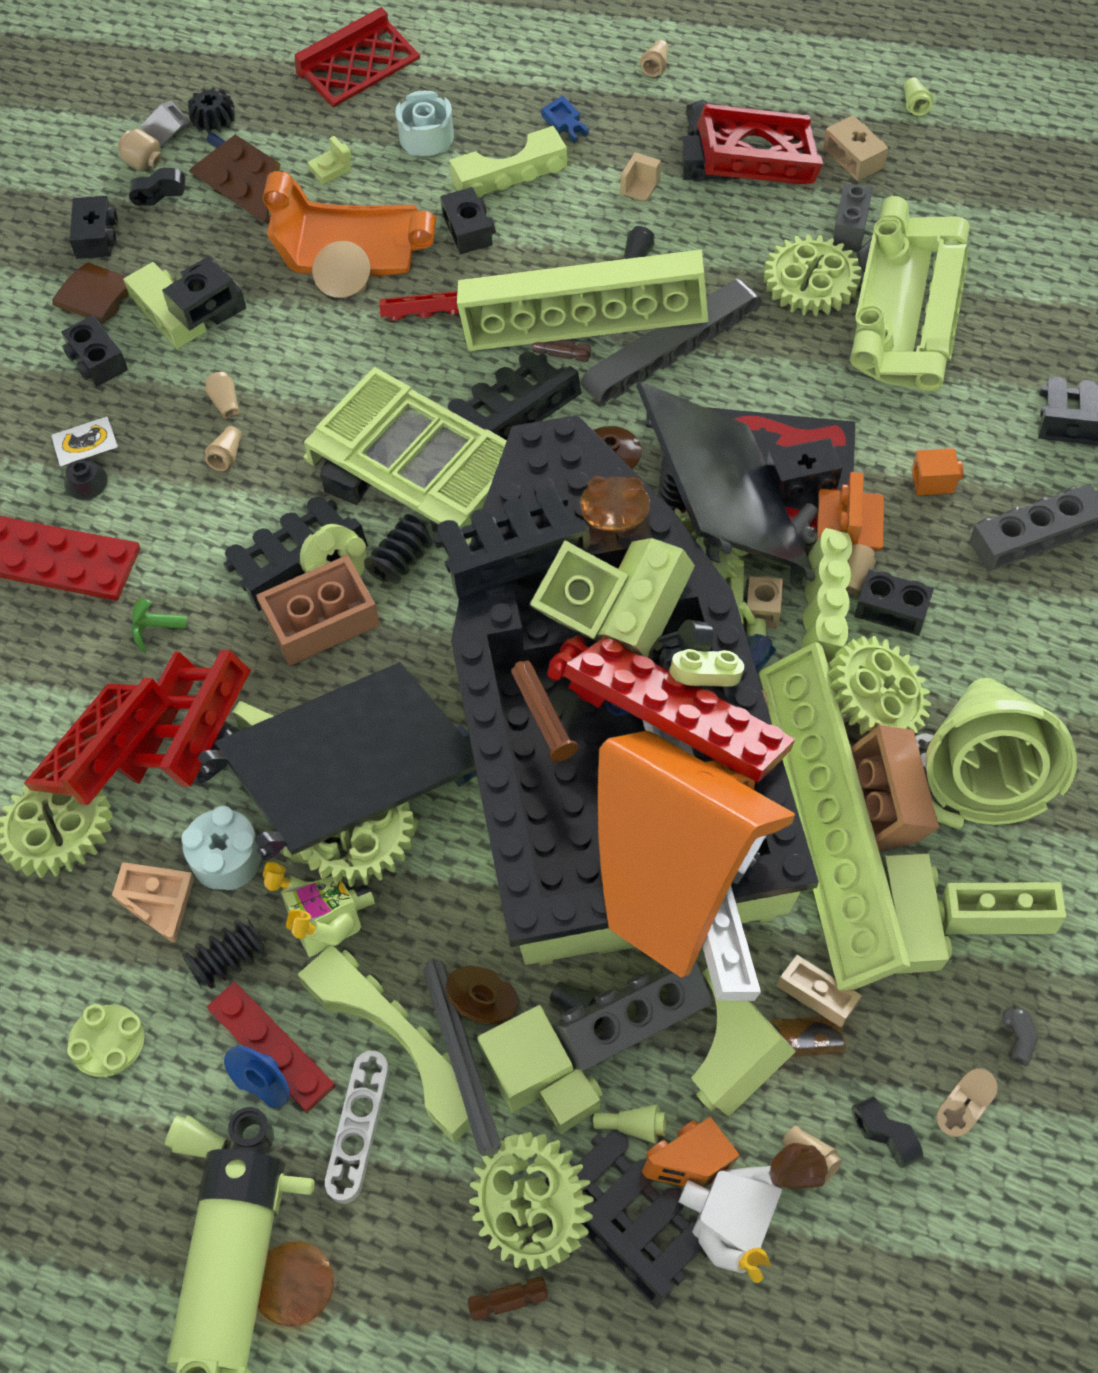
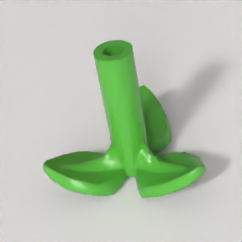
(142, 620)

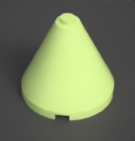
(999, 756)

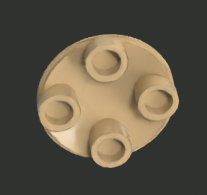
(341, 269)

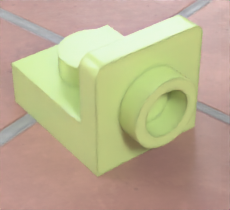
(332, 163)

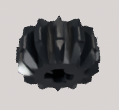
(211, 110)

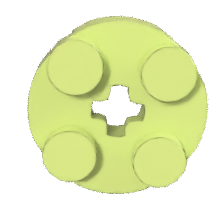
(325, 541)

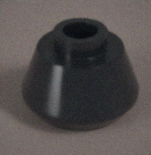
(85, 479)

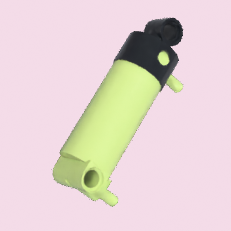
(229, 1250)

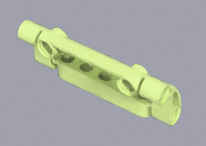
(895, 292)

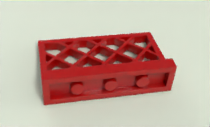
(344, 45)
(103, 754)

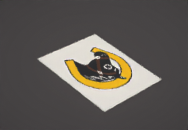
(84, 441)

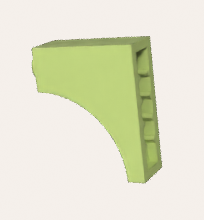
(741, 1055)

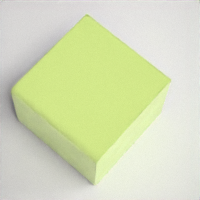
(524, 1057)

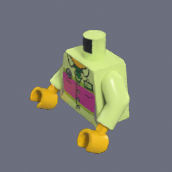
(318, 910)

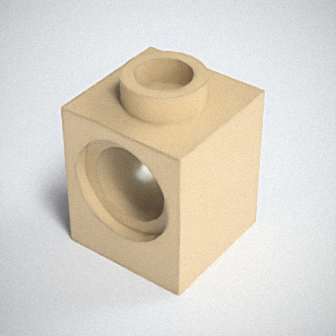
(769, 589)

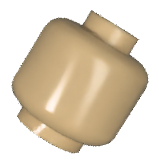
(139, 149)

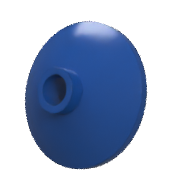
(257, 1075)

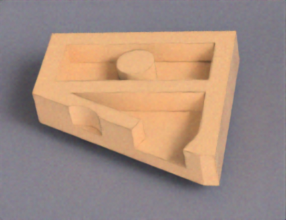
(154, 896)

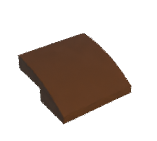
(92, 292)

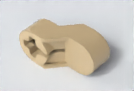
(957, 1118)

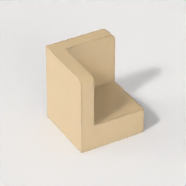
(640, 177)

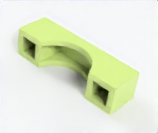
(541, 155)

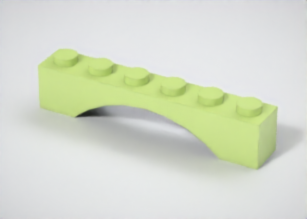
(341, 988)

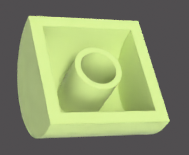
(578, 590)

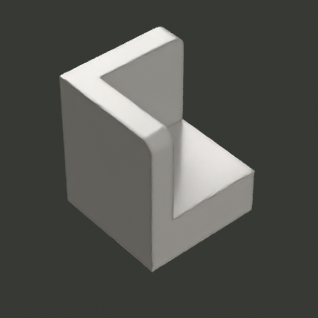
(165, 122)

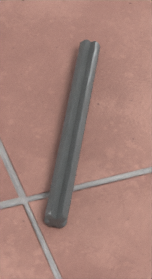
(463, 1062)

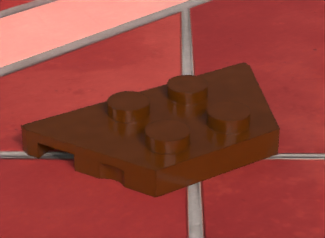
(239, 174)

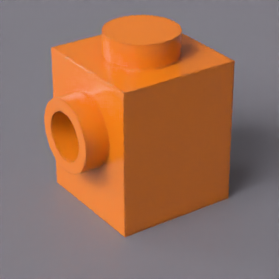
(936, 471)

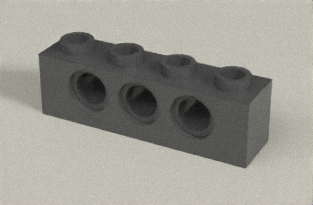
(1036, 527)
(577, 1027)

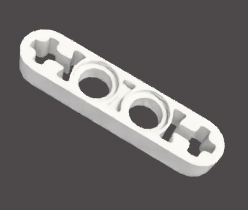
(357, 1126)

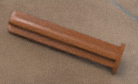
(543, 712)

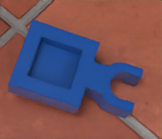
(564, 117)

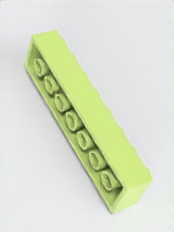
(583, 300)

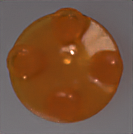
(615, 503)
(295, 1284)

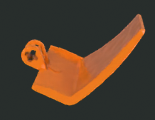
(672, 842)

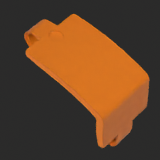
(305, 227)

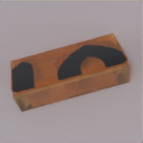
(811, 1036)

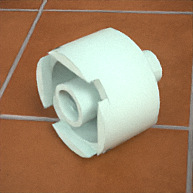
(425, 124)
(218, 831)

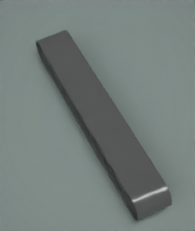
(663, 345)

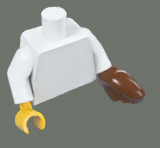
(742, 1204)

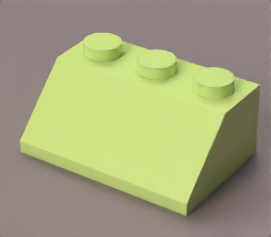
(648, 595)

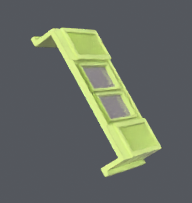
(409, 448)

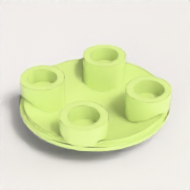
(105, 1040)

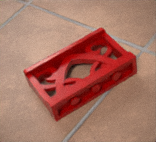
(741, 160)

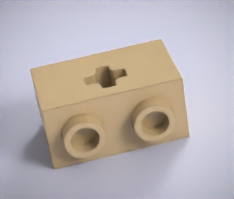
(855, 147)

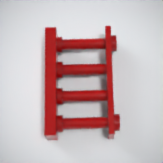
(200, 725)

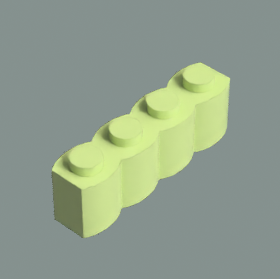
(827, 593)

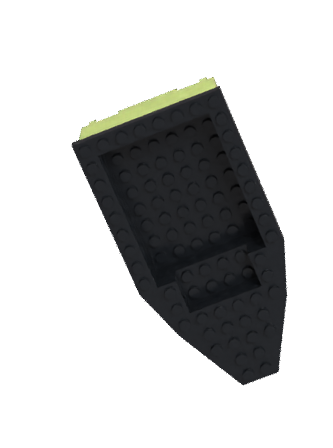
(546, 811)

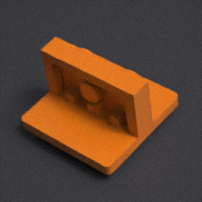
(852, 512)

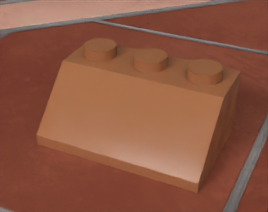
(318, 610)
(894, 787)

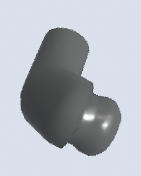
(1025, 1032)

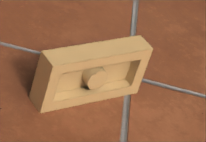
(818, 991)

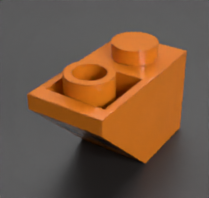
(693, 1156)

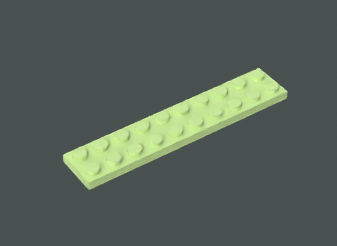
(825, 784)

